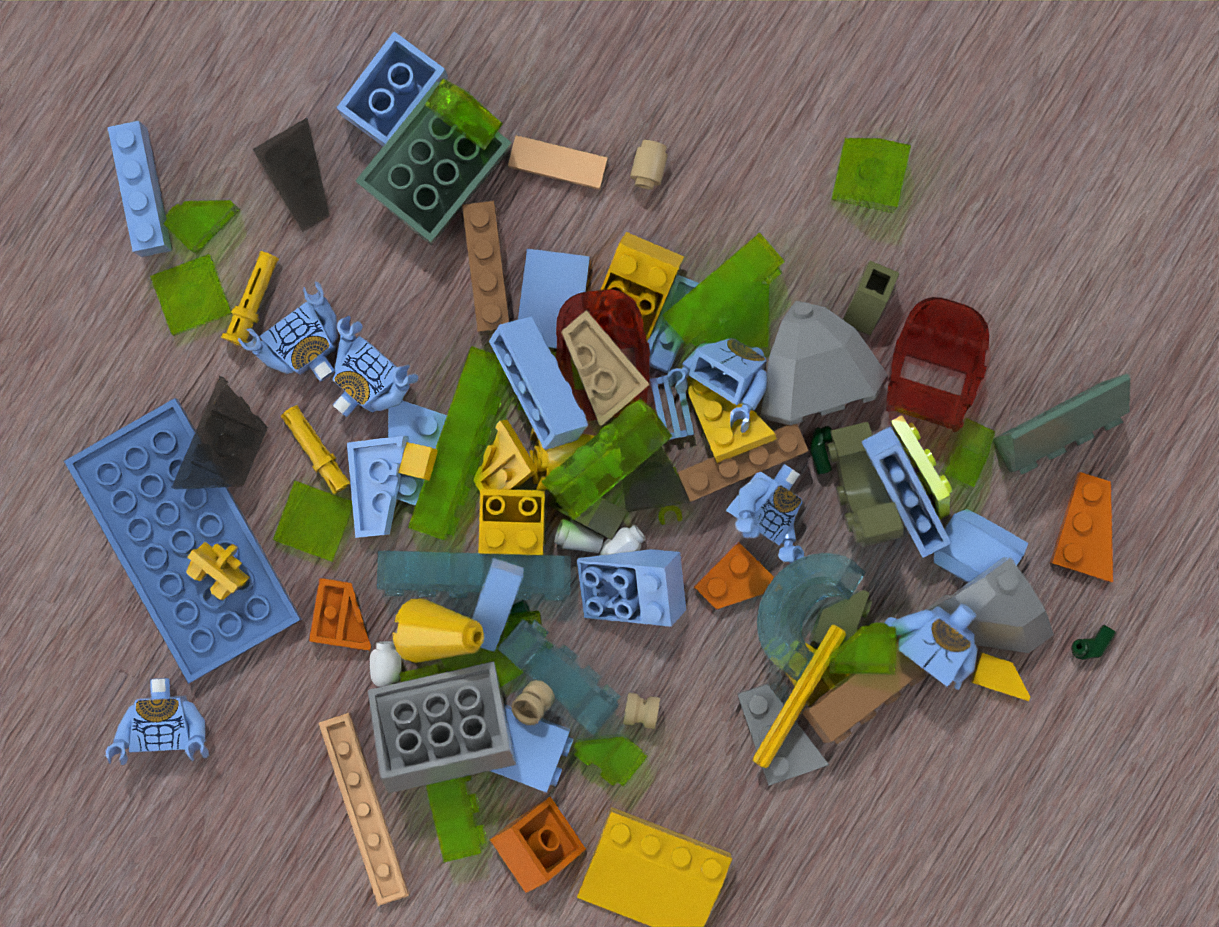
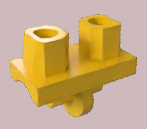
(219, 565)

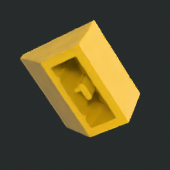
(512, 522)

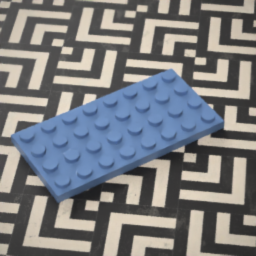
(157, 527)

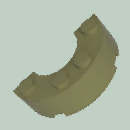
(869, 510)

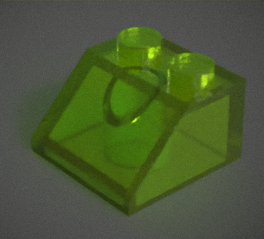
(871, 173)

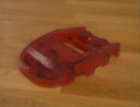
(622, 323)
(948, 337)

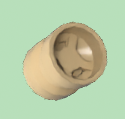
(535, 698)
(641, 710)

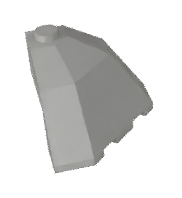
(818, 366)
(1005, 609)

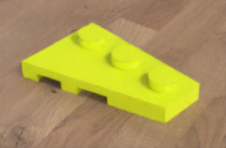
(923, 459)

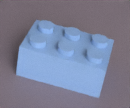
(390, 88)

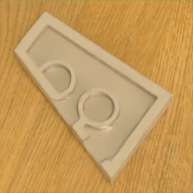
(602, 366)

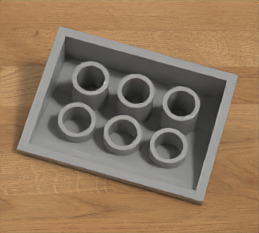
(440, 727)

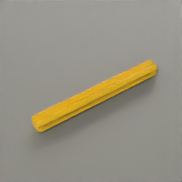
(799, 696)

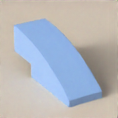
(497, 600)

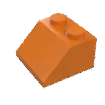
(538, 845)

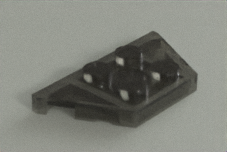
(222, 443)

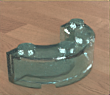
(792, 596)
(571, 683)

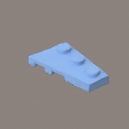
(424, 429)
(375, 483)

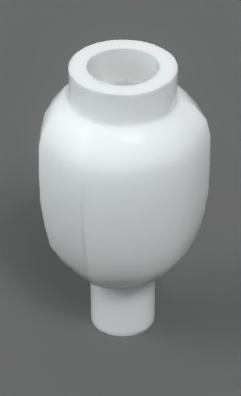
(624, 541)
(385, 664)

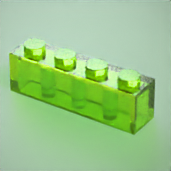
(722, 290)
(606, 458)

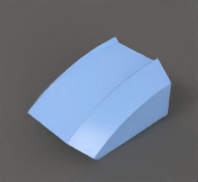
(976, 546)

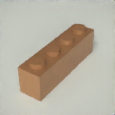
(486, 266)
(713, 476)
(858, 697)

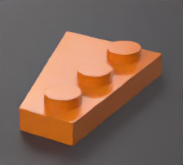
(1086, 529)

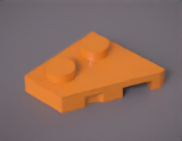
(734, 578)
(338, 616)

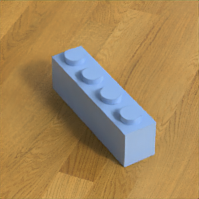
(139, 188)
(538, 382)
(906, 491)

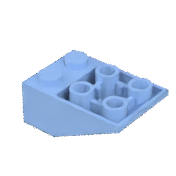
(633, 587)

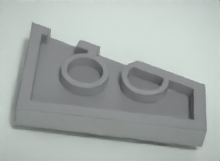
(797, 751)

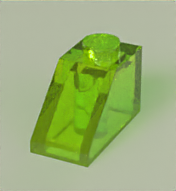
(463, 113)
(199, 221)
(968, 454)
(867, 652)

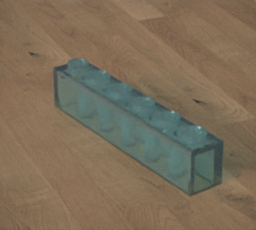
(467, 573)

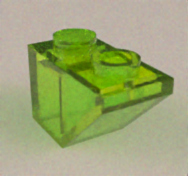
(613, 754)

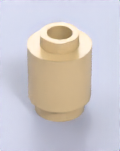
(649, 164)

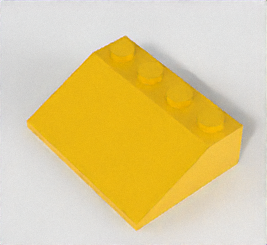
(653, 873)

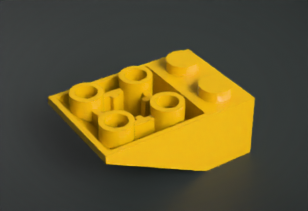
(644, 274)

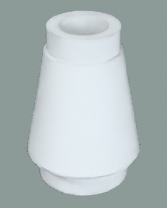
(577, 537)

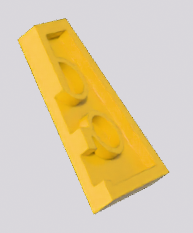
(714, 417)

